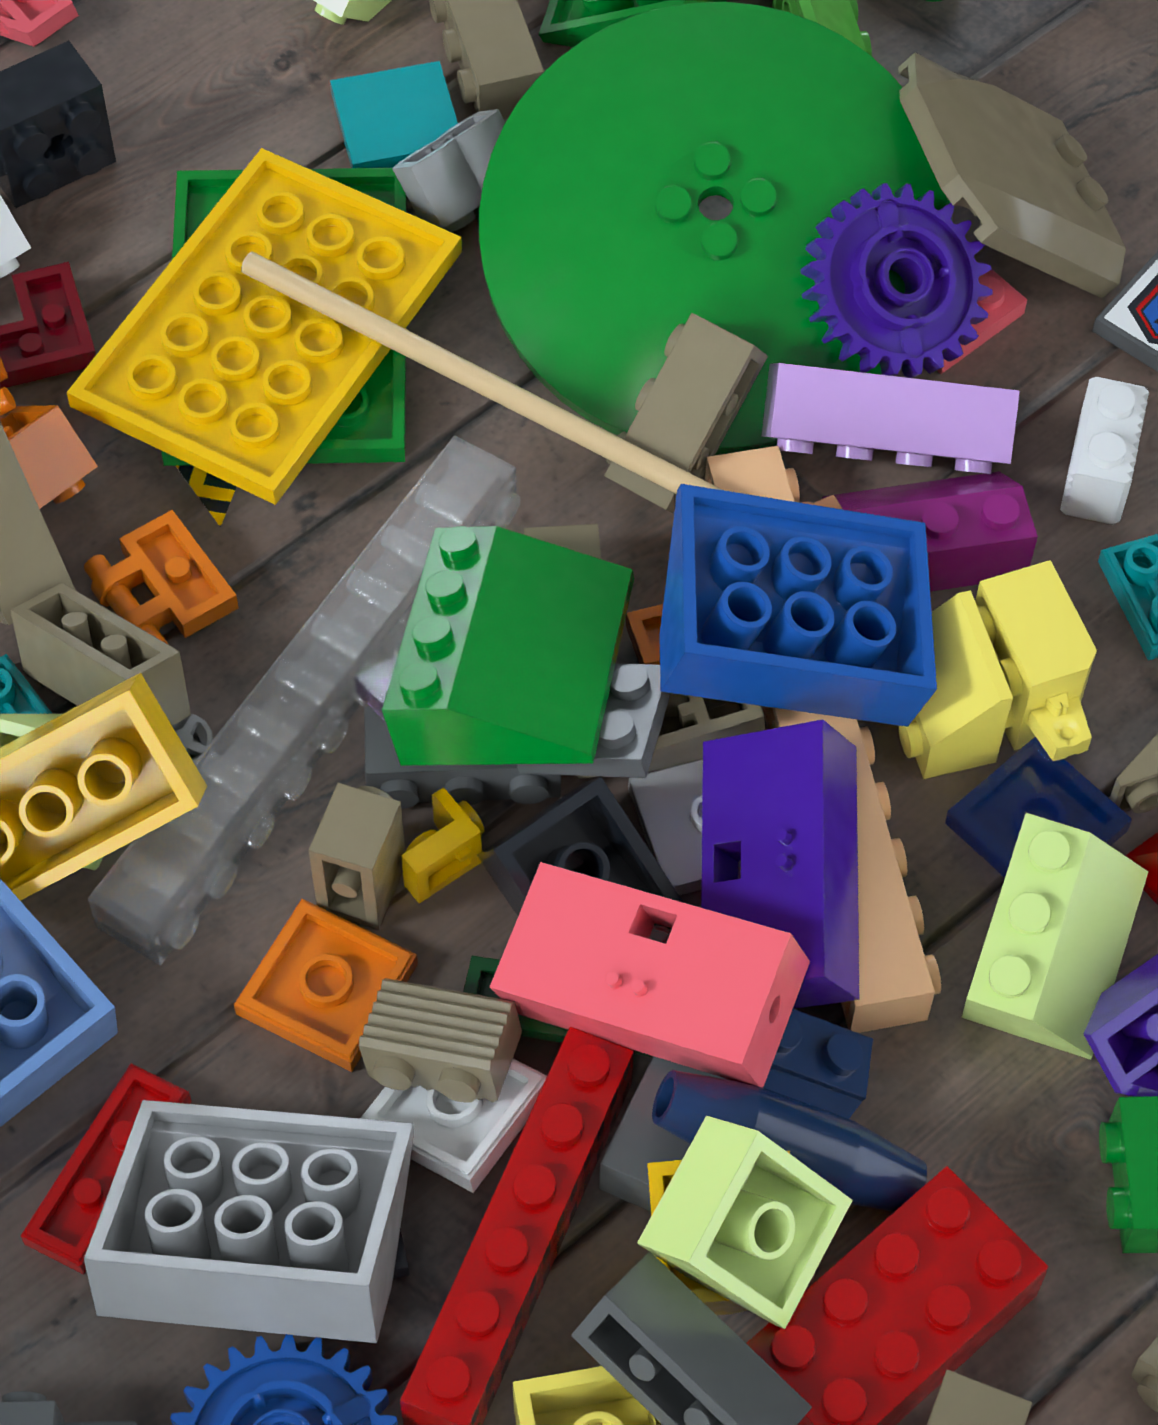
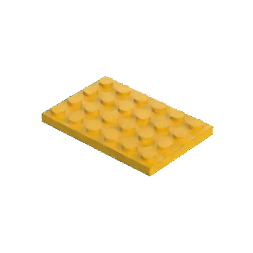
(239, 369)

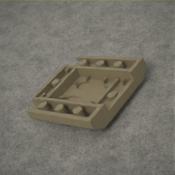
(1014, 174)

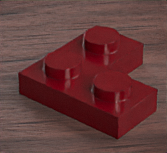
(53, 328)

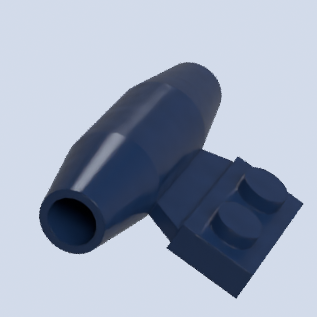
(805, 1110)

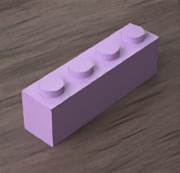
(889, 414)

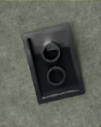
(581, 834)

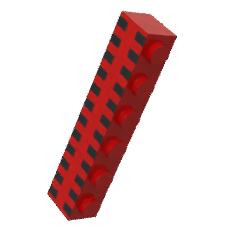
(519, 1234)

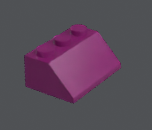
(972, 523)

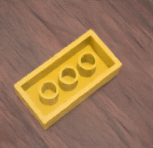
(90, 786)

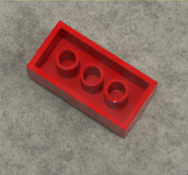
(903, 1308)

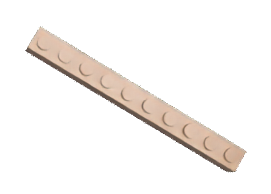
(894, 973)

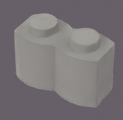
(449, 173)

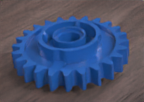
(286, 1390)

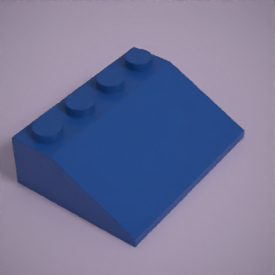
(797, 607)

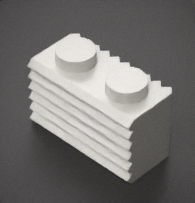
(1104, 450)

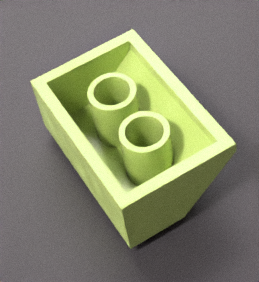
(1055, 935)

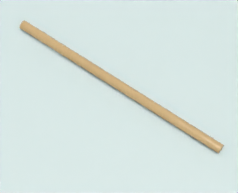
(469, 375)

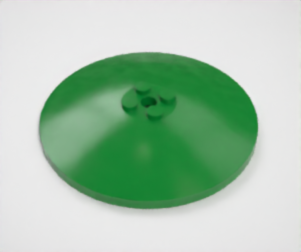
(602, 179)

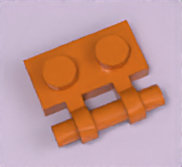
(176, 572)

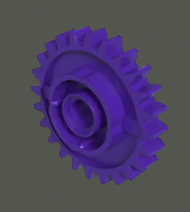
(863, 306)

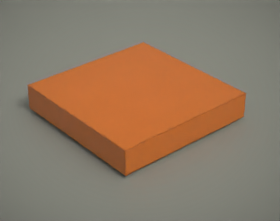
(322, 983)

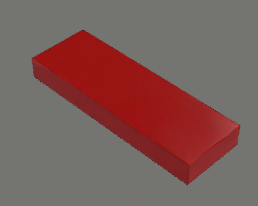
(75, 1201)

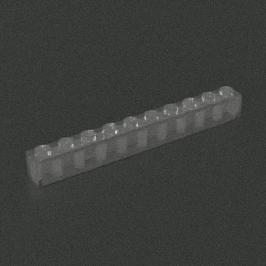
(295, 712)

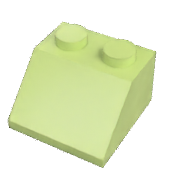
(745, 1220)

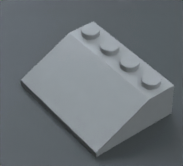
(253, 1221)

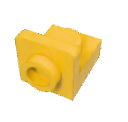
(446, 854)

